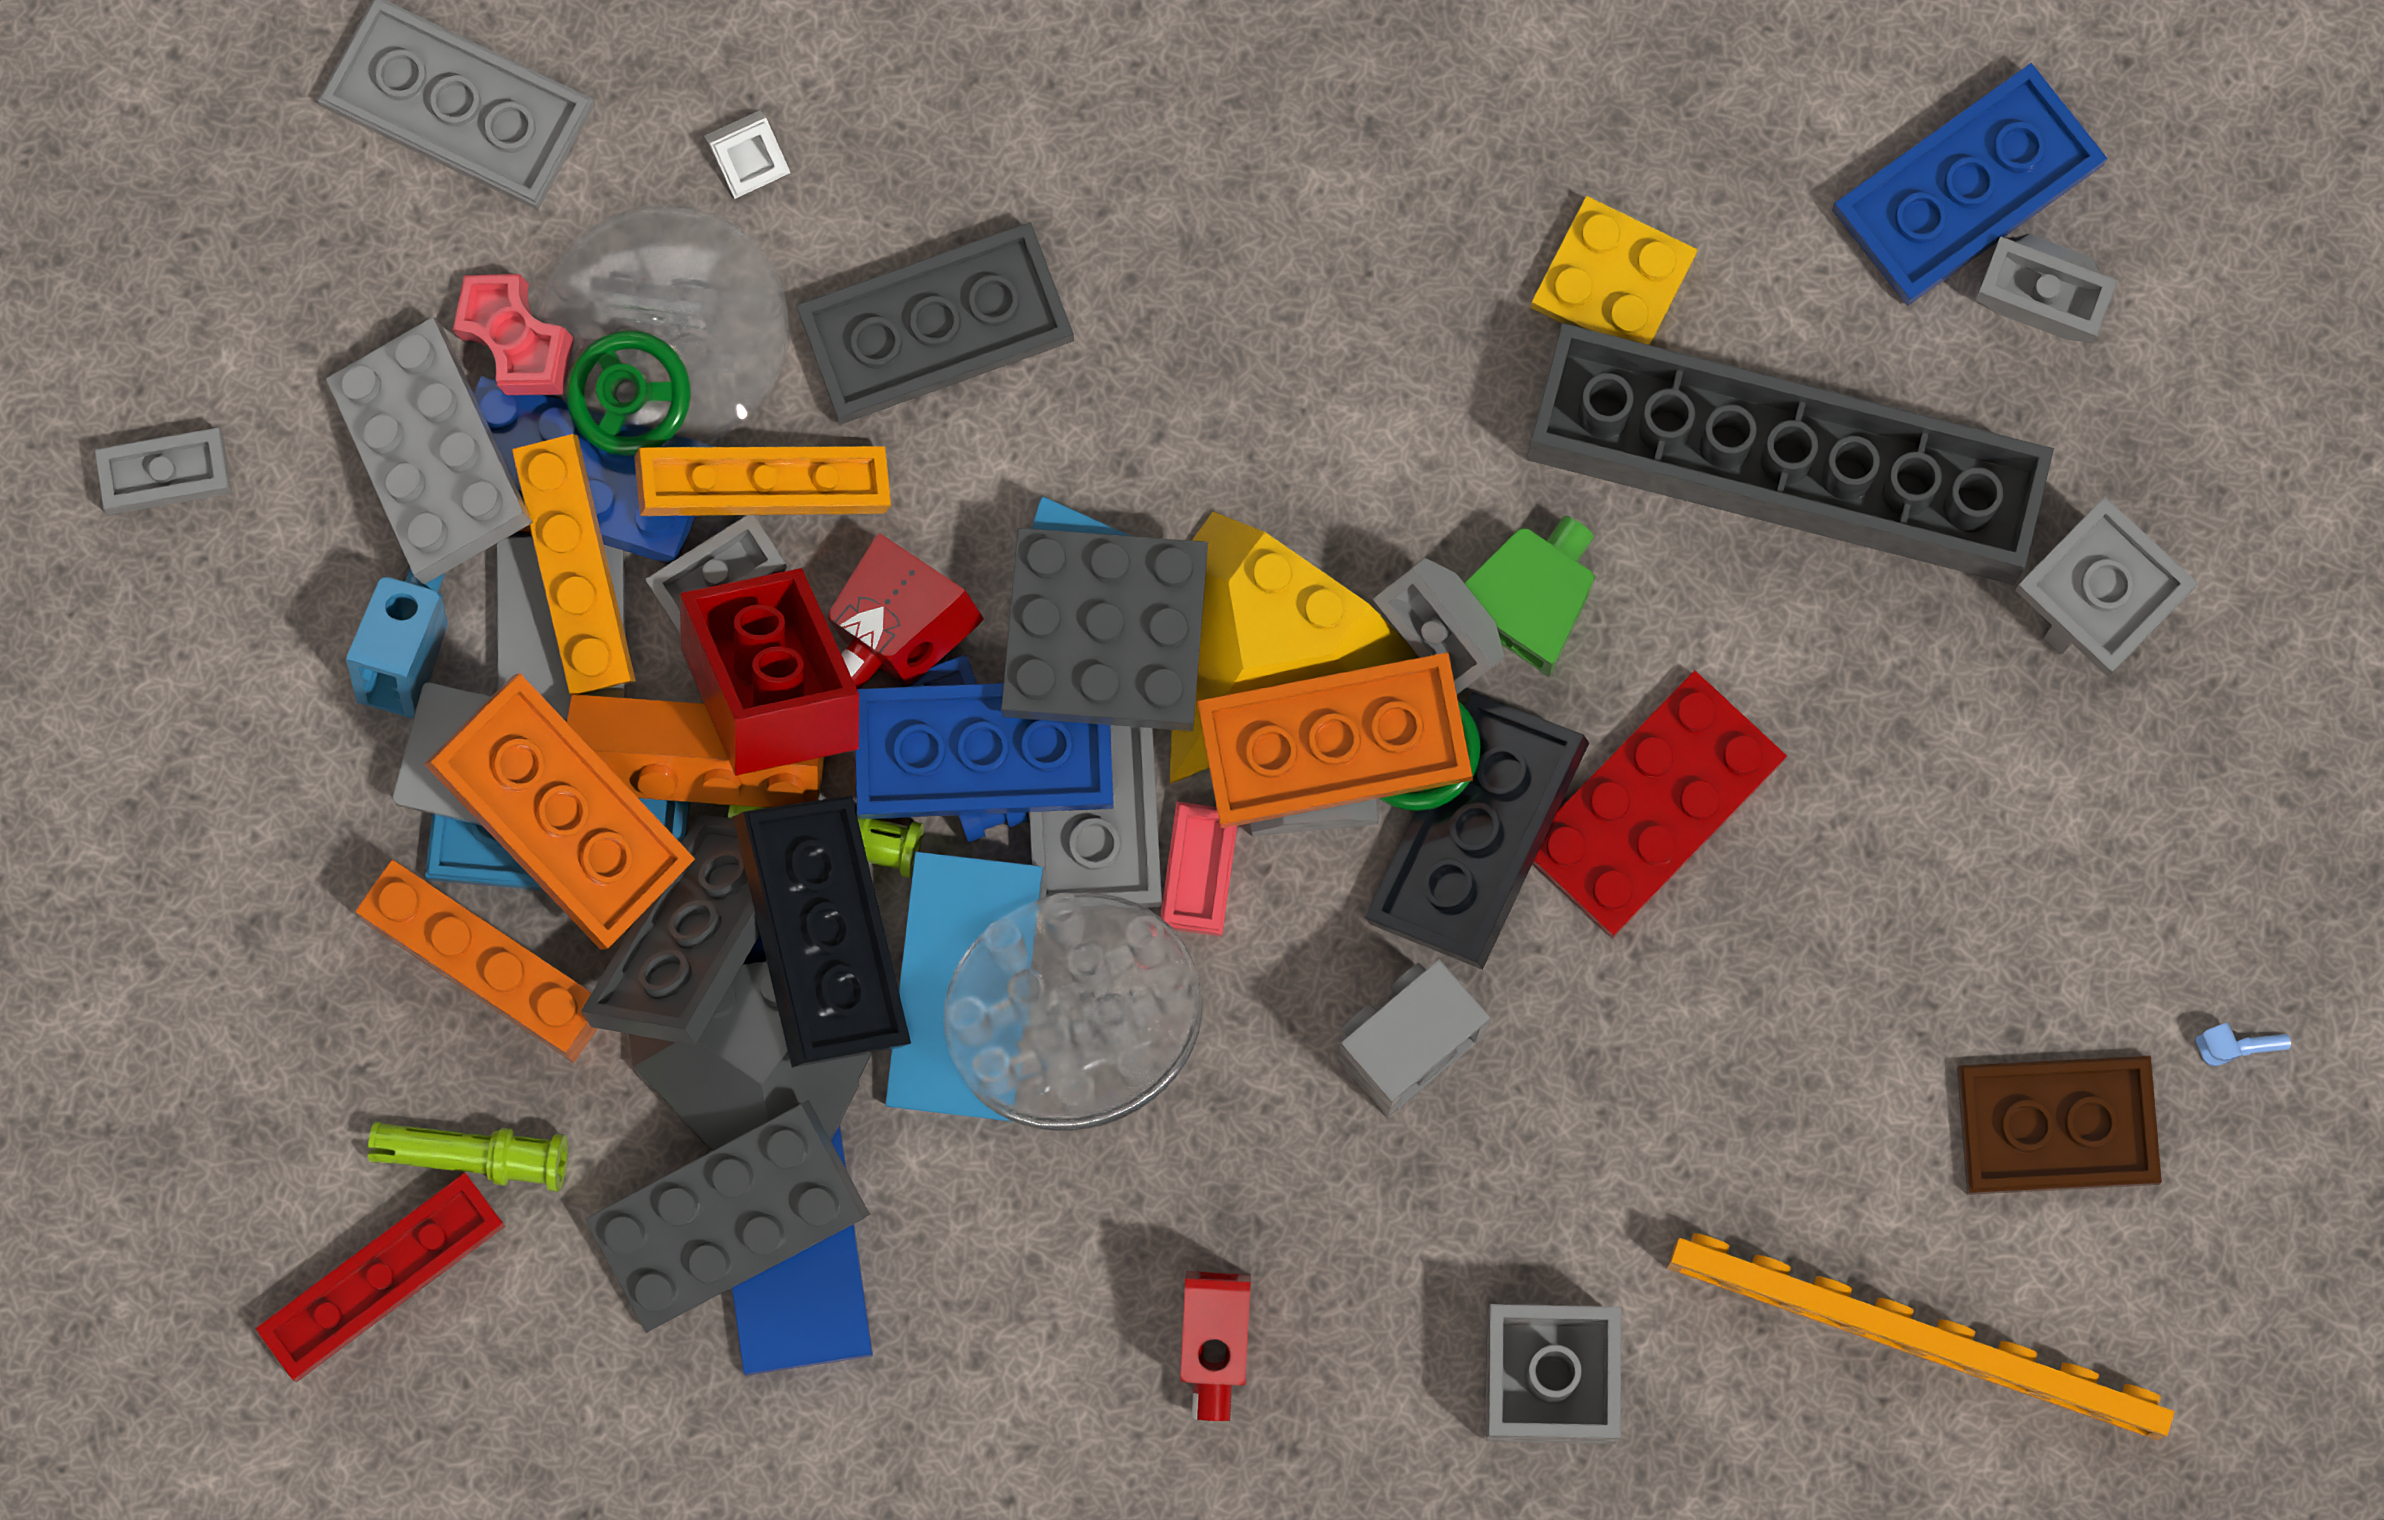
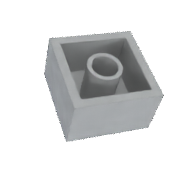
(1412, 1036)
(1553, 1374)

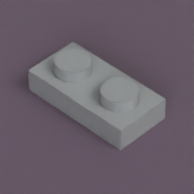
(163, 471)

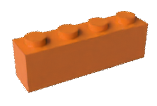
(676, 754)
(478, 959)

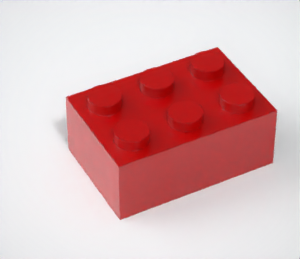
(769, 671)

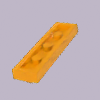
(762, 480)
(573, 565)

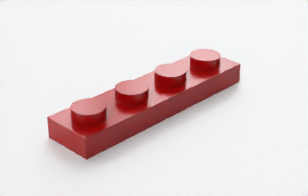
(380, 1277)

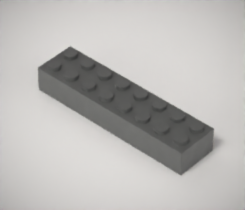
(1790, 454)

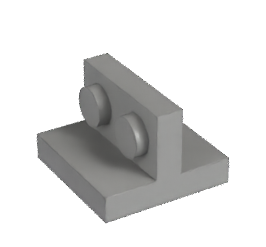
(2105, 588)

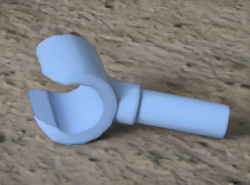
(2220, 1045)

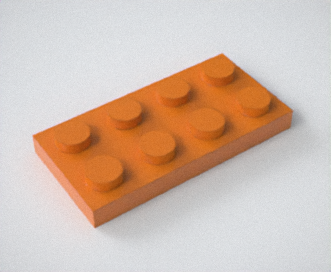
(1334, 740)
(559, 811)

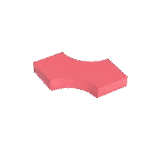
(527, 353)

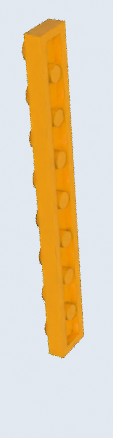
(1945, 1344)

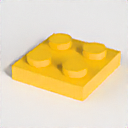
(1613, 275)

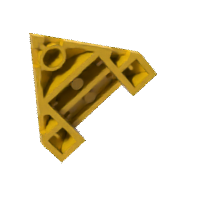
(1273, 624)

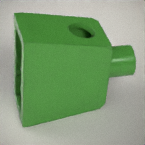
(1536, 590)

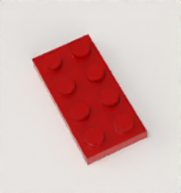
(1655, 803)

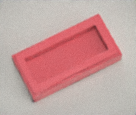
(1198, 871)

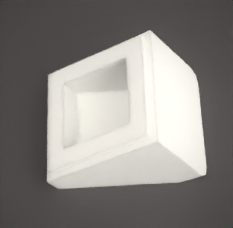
(747, 154)

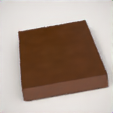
(2059, 1125)

